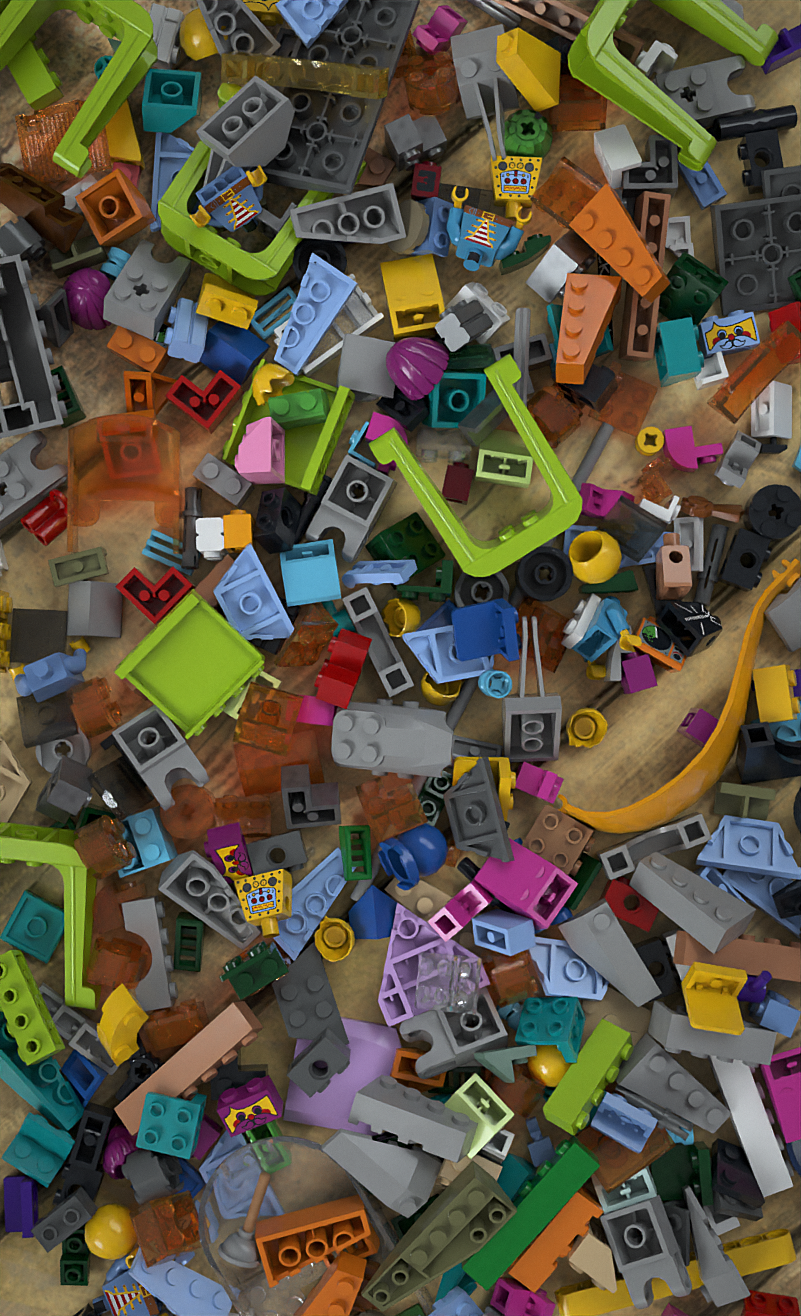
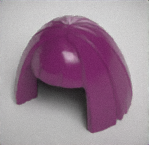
(86, 296)
(416, 365)

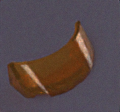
(757, 372)

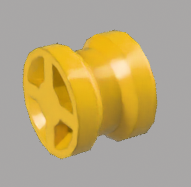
(645, 445)

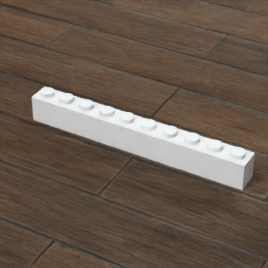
(748, 1116)

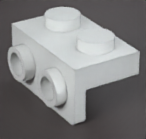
(658, 59)
(494, 310)
(666, 513)

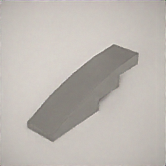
(77, 1029)

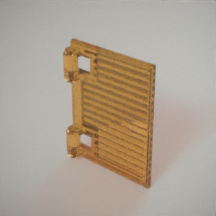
(39, 145)

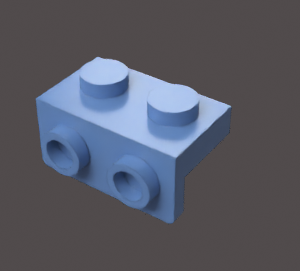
(437, 238)
(623, 1122)

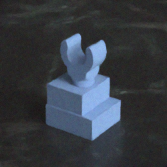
(540, 1146)

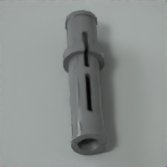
(191, 513)
(717, 534)
(664, 1116)

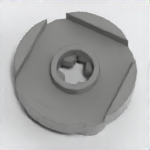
(80, 751)

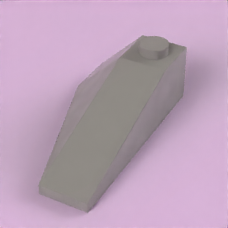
(242, 27)
(356, 217)
(206, 894)
(605, 946)
(392, 1173)
(715, 1268)

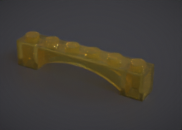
(321, 75)

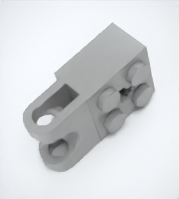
(706, 90)
(145, 291)
(23, 479)
(343, 511)
(159, 754)
(451, 1038)
(646, 1255)

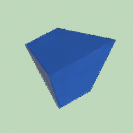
(373, 915)
(83, 1076)

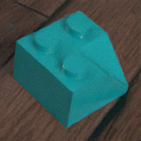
(170, 99)
(677, 351)
(454, 398)

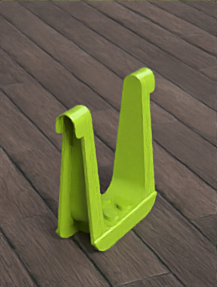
(601, 66)
(124, 72)
(250, 272)
(489, 557)
(57, 848)

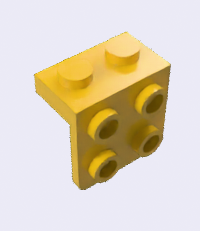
(225, 302)
(502, 775)
(712, 997)

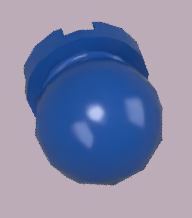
(413, 854)

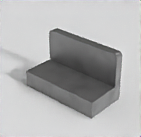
(270, 224)
(483, 419)

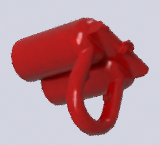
(48, 517)

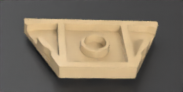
(13, 782)

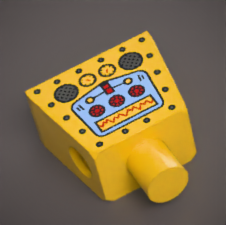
(514, 182)
(266, 899)

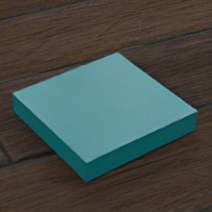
(35, 926)

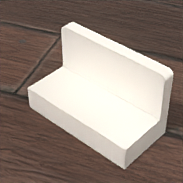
(615, 153)
(772, 412)

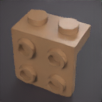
(559, 839)

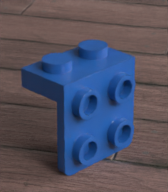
(486, 630)

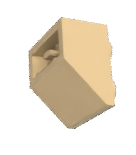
(594, 1256)

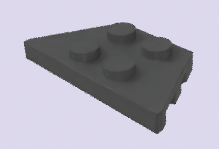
(477, 814)
(308, 999)

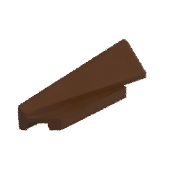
(39, 206)

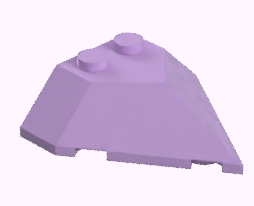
(407, 940)

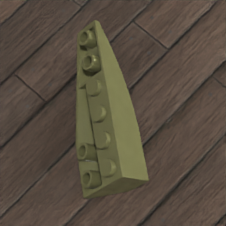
(442, 1237)

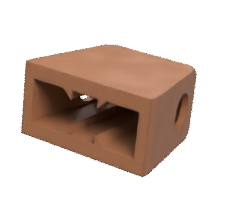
(673, 569)

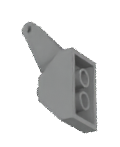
(482, 82)
(247, 129)
(531, 720)

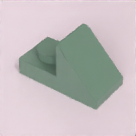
(501, 1060)

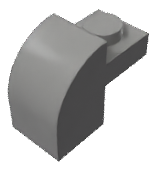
(737, 460)

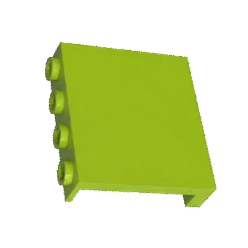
(306, 447)
(192, 664)

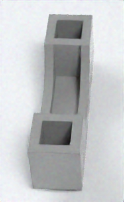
(382, 649)
(665, 839)
(145, 919)

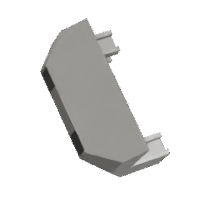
(25, 356)

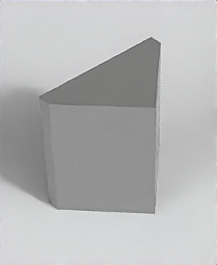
(94, 609)

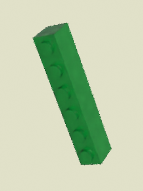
(536, 1207)

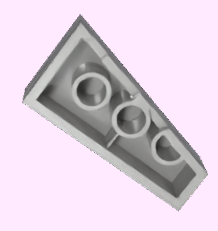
(692, 902)
(676, 1034)
(667, 1083)
(413, 1118)

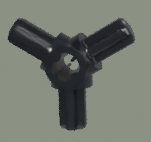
(136, 1076)

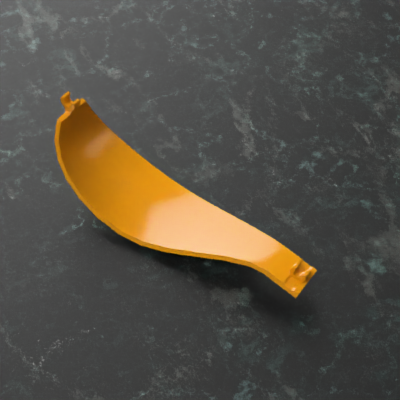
(713, 759)

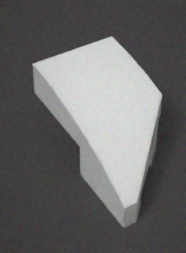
(679, 236)

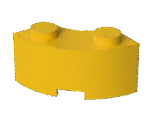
(120, 1024)

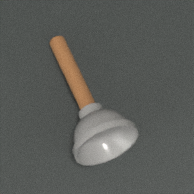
(241, 1246)

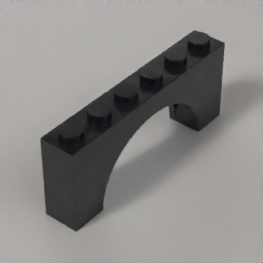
(765, 756)

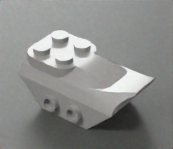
(392, 738)

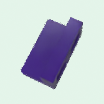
(20, 1204)

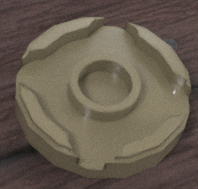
(415, 225)

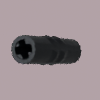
(757, 121)

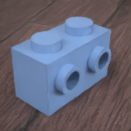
(775, 1013)

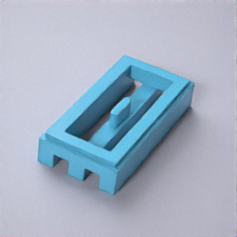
(268, 306)
(151, 543)

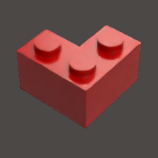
(206, 406)
(157, 599)
(341, 673)

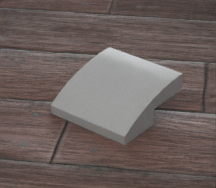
(364, 366)
(785, 617)
(613, 661)

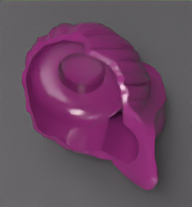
(119, 1146)

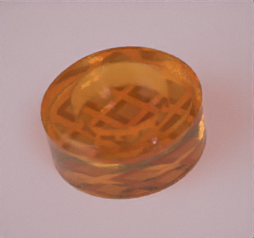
(452, 855)

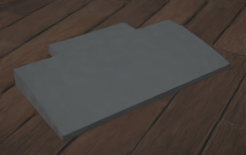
(333, 128)
(760, 244)

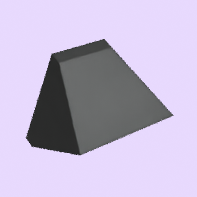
(56, 317)

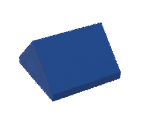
(233, 351)

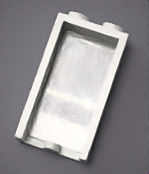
(355, 318)

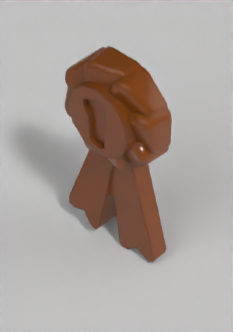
(700, 507)

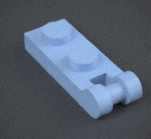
(379, 572)

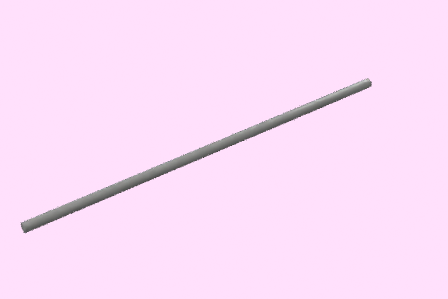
(515, 600)

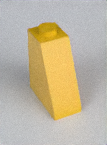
(530, 67)
(123, 138)

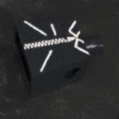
(689, 626)

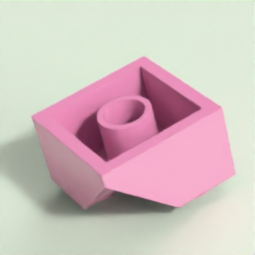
(262, 453)

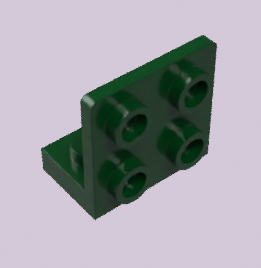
(690, 290)
(407, 541)
(436, 594)
(255, 970)
(683, 1167)

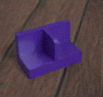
(785, 50)

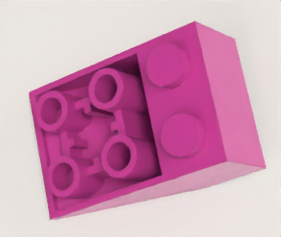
(527, 885)
(784, 1088)

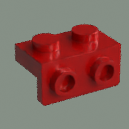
(769, 1305)

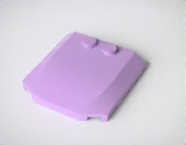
(370, 1056)

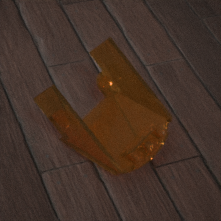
(124, 461)

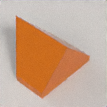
(146, 390)
(404, 1070)

